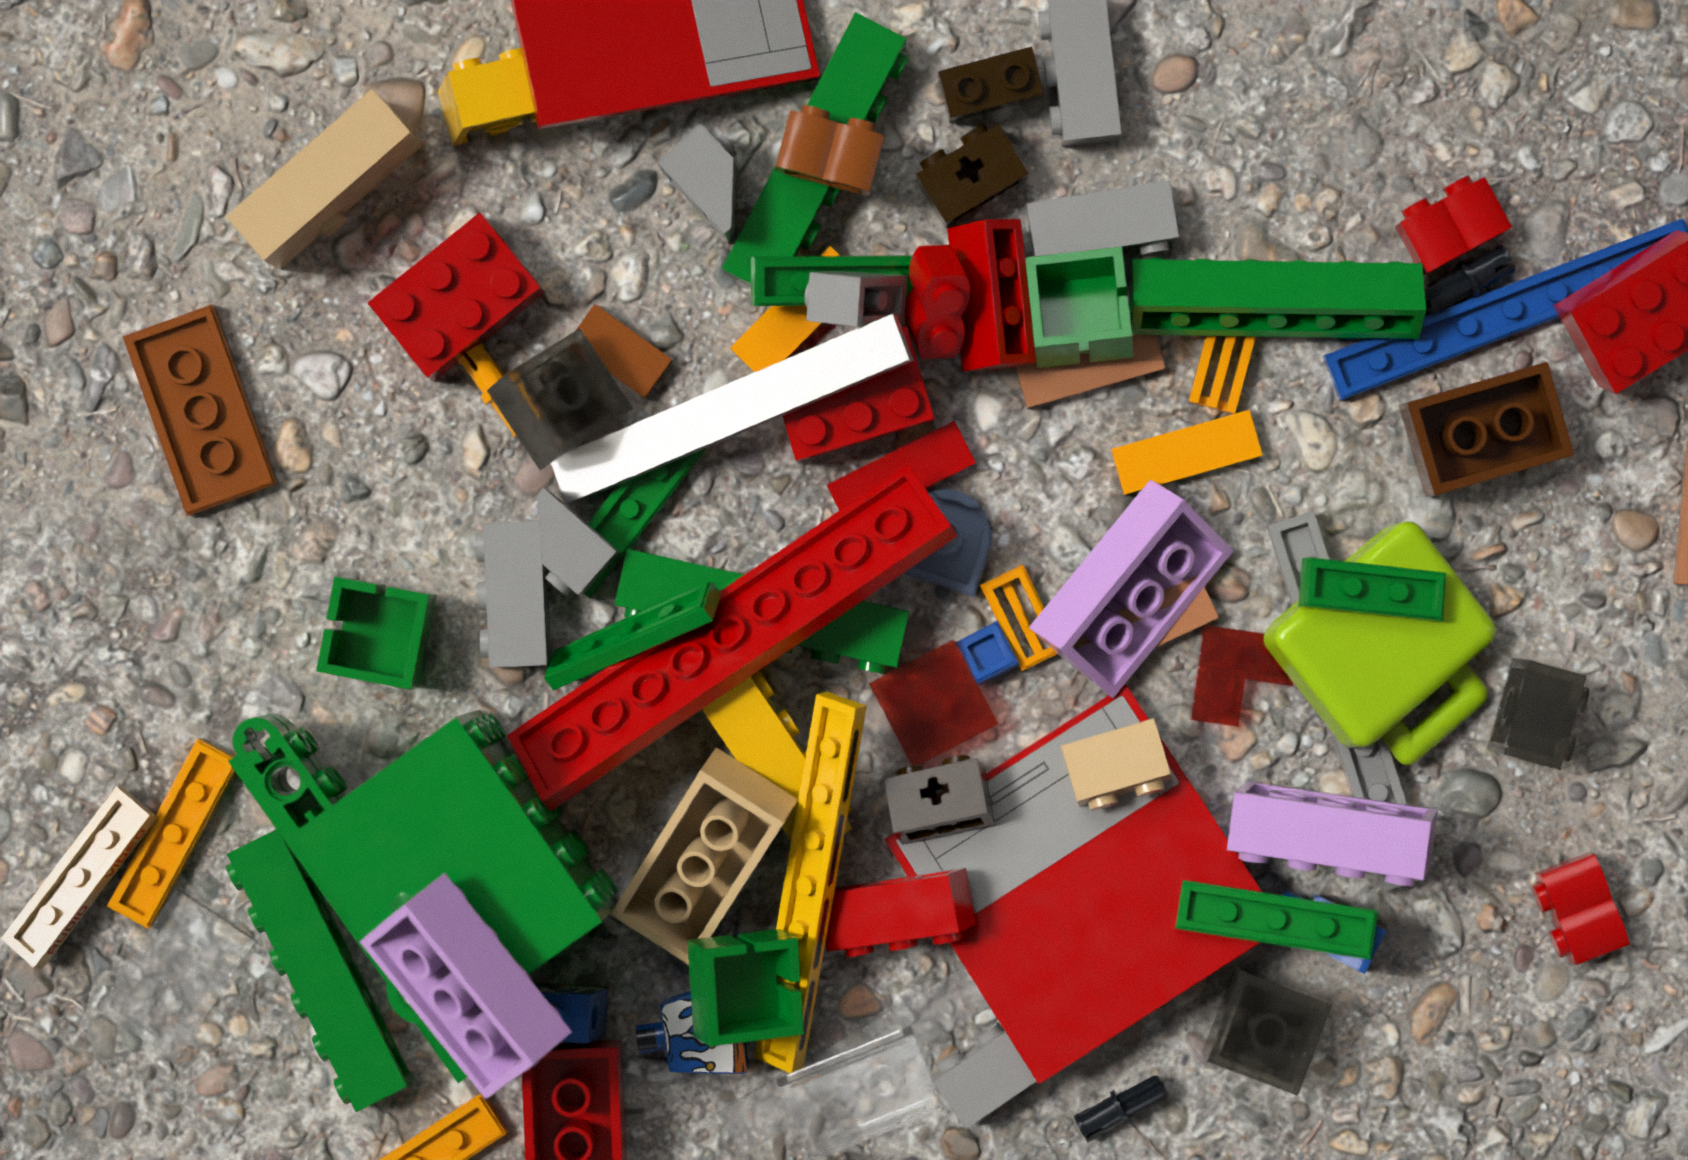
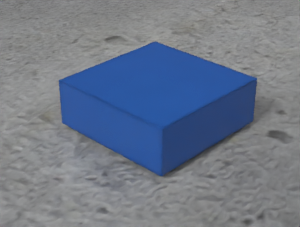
(987, 653)

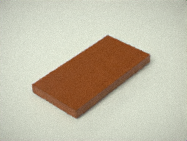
(200, 410)

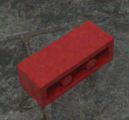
(999, 302)
(900, 912)

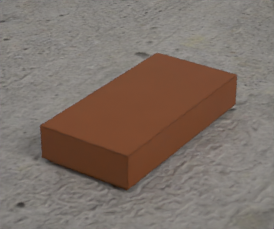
(624, 351)

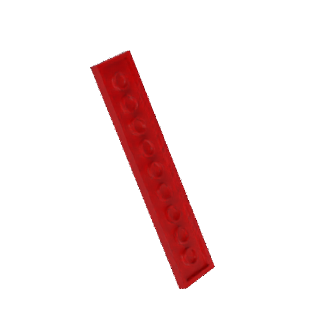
(752, 626)

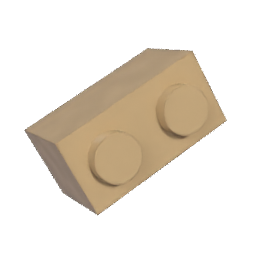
(1117, 764)

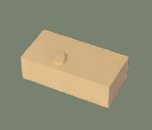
(324, 181)
(704, 854)

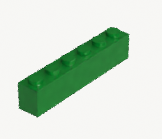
(848, 89)
(1276, 298)
(863, 632)
(320, 970)

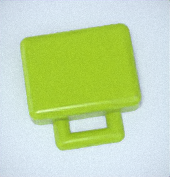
(1376, 669)

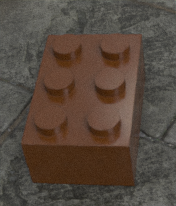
(1486, 429)

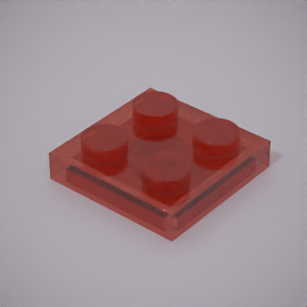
(933, 703)

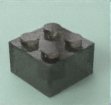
(559, 399)
(1538, 713)
(1266, 1029)

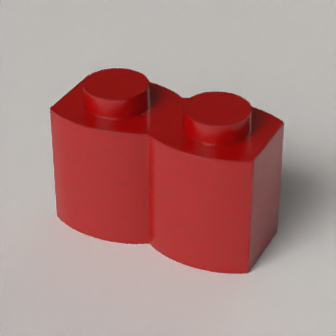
(1452, 225)
(937, 301)
(1580, 909)

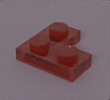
(1223, 665)

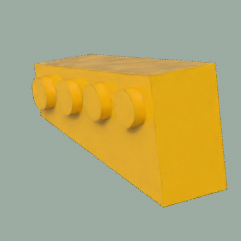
(486, 96)
(761, 737)

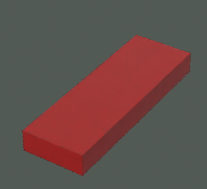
(929, 457)

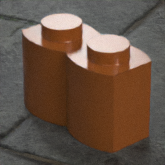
(829, 150)

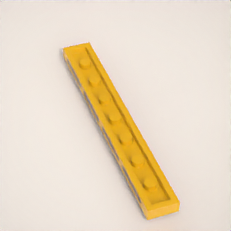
(816, 856)

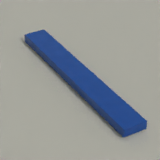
(1479, 319)

